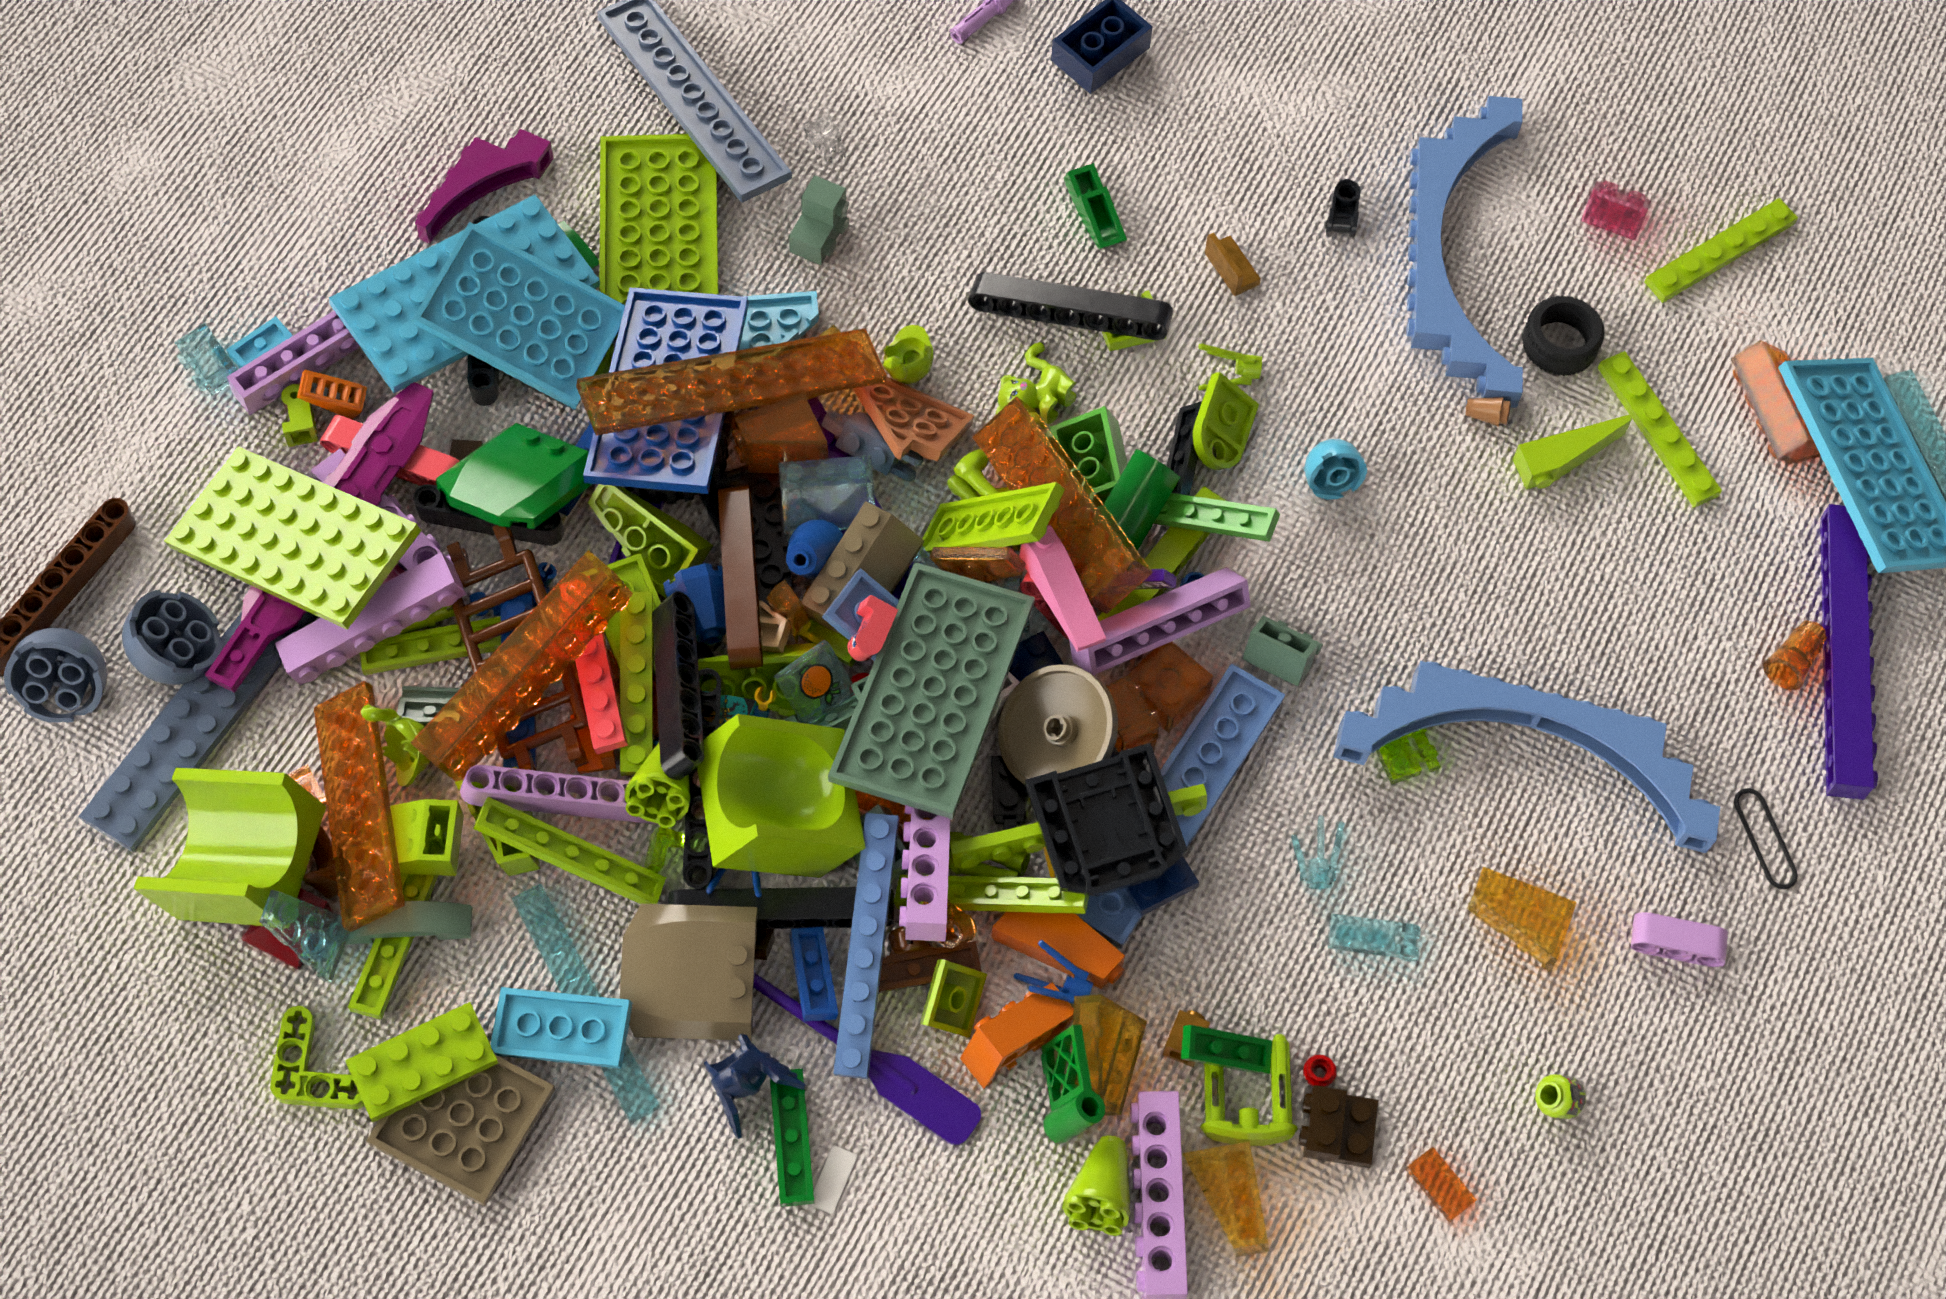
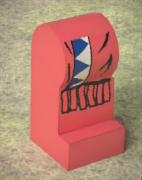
(873, 630)

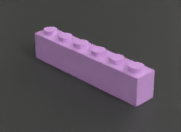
(392, 608)
(1165, 619)

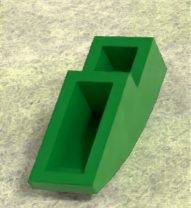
(1094, 206)

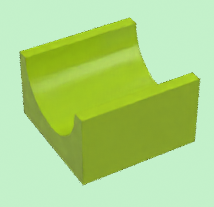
(242, 841)

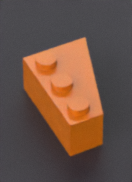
(1014, 1033)

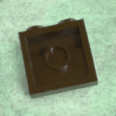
(1338, 1127)

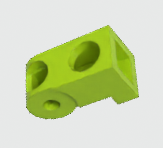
(302, 425)

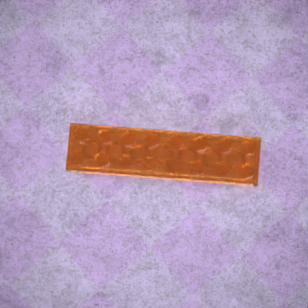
(358, 808)

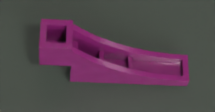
(481, 171)

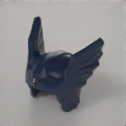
(744, 1075)

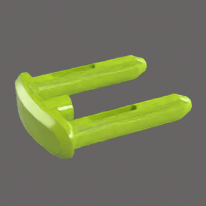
(1248, 1128)

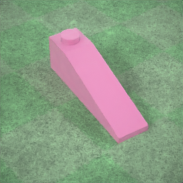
(1062, 589)

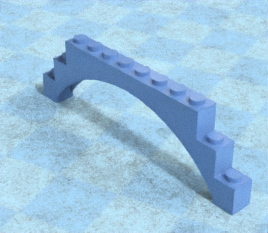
(1436, 315)
(1622, 740)

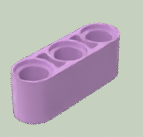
(1679, 939)

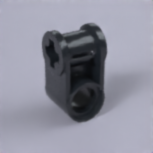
(1344, 212)

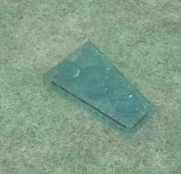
(308, 930)

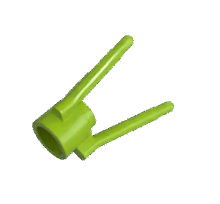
(1246, 366)

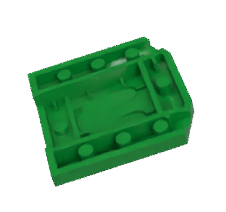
(516, 477)

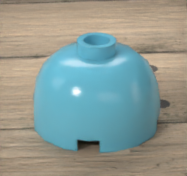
(1334, 468)

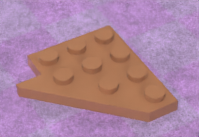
(913, 419)

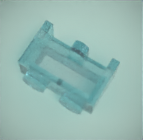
(207, 358)

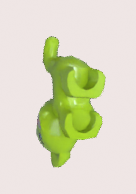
(1052, 387)

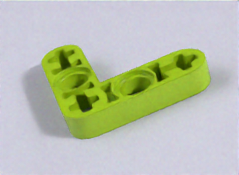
(303, 1079)

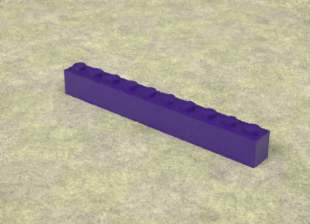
(1847, 658)

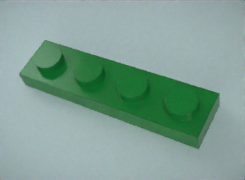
(792, 1143)

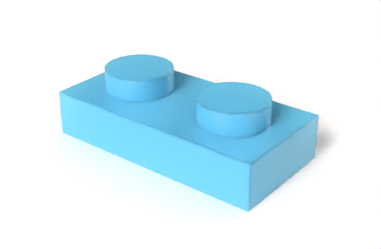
(258, 342)

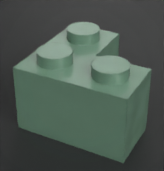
(821, 220)

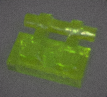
(1402, 762)

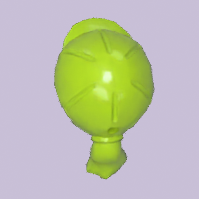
(909, 355)
(398, 735)

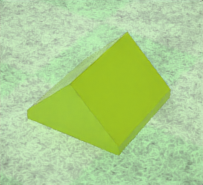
(953, 998)

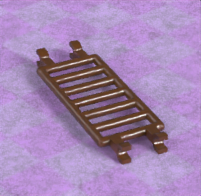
(471, 639)

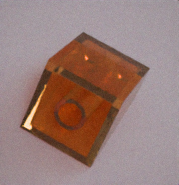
(779, 434)

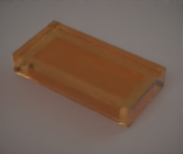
(1441, 1184)

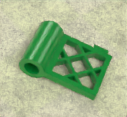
(1076, 1106)

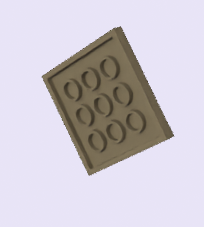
(467, 1130)

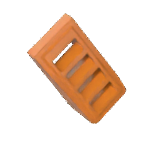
(346, 389)

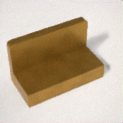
(1231, 264)

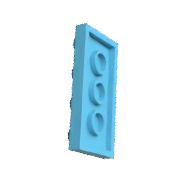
(561, 1027)

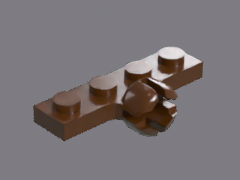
(916, 962)

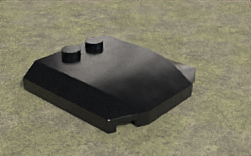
(1107, 823)

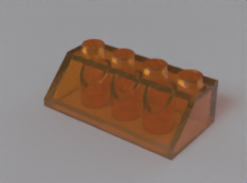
(1773, 403)

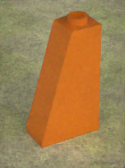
(1068, 936)

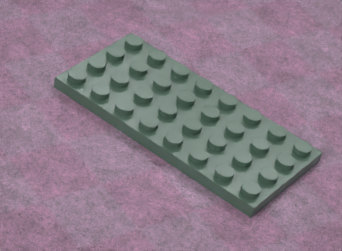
(932, 691)

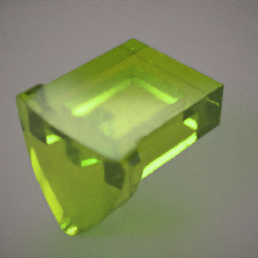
(658, 845)

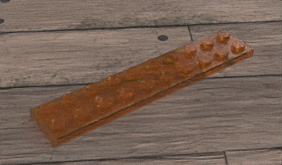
(729, 381)

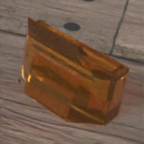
(786, 603)

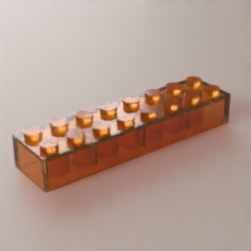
(1030, 456)
(523, 667)

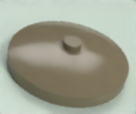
(1057, 722)

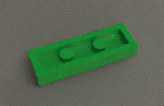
(1226, 1049)

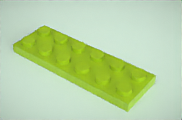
(994, 519)

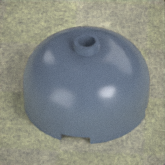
(170, 637)
(56, 659)

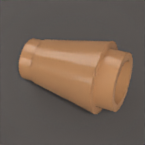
(1489, 410)

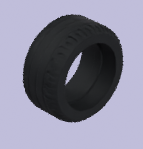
(1567, 311)

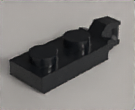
(1007, 795)

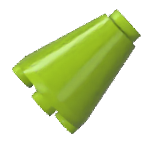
(655, 795)
(1101, 1189)

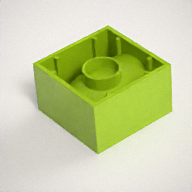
(773, 799)

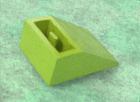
(428, 836)

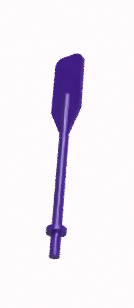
(901, 1081)

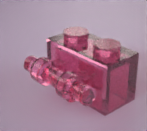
(1616, 209)

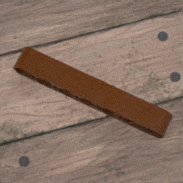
(63, 572)
(740, 578)

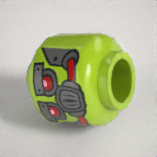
(1560, 1096)

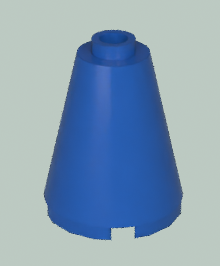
(811, 547)

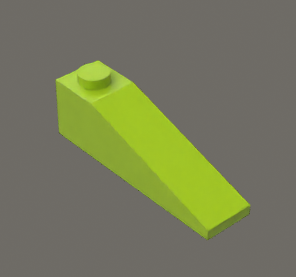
(1552, 457)

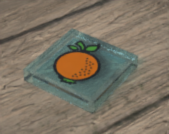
(815, 683)

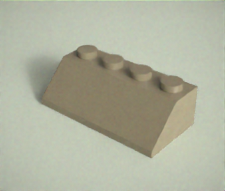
(876, 545)

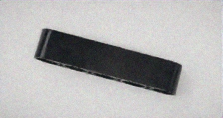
(442, 514)

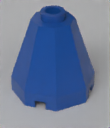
(706, 592)

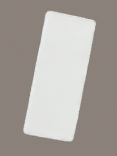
(833, 1179)

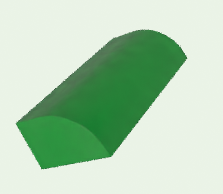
(1140, 495)

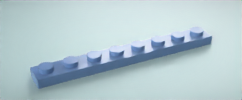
(866, 946)

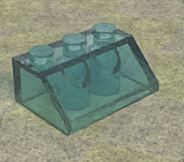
(825, 490)

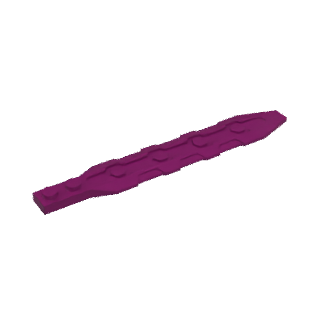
(365, 472)

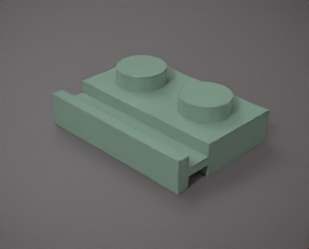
(423, 702)

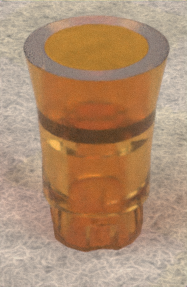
(1793, 659)

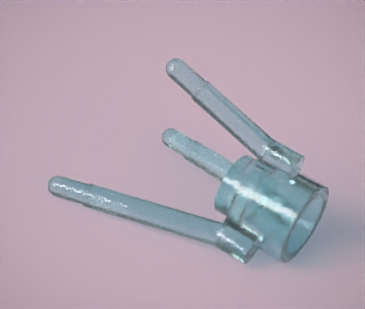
(1318, 872)

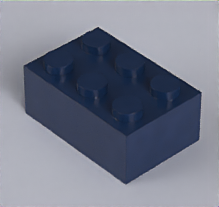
(1101, 44)

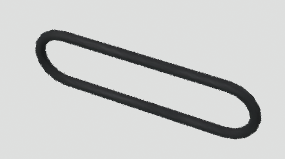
(1754, 844)

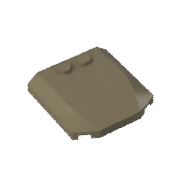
(690, 971)

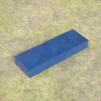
(813, 974)

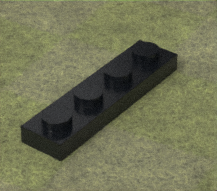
(1182, 453)

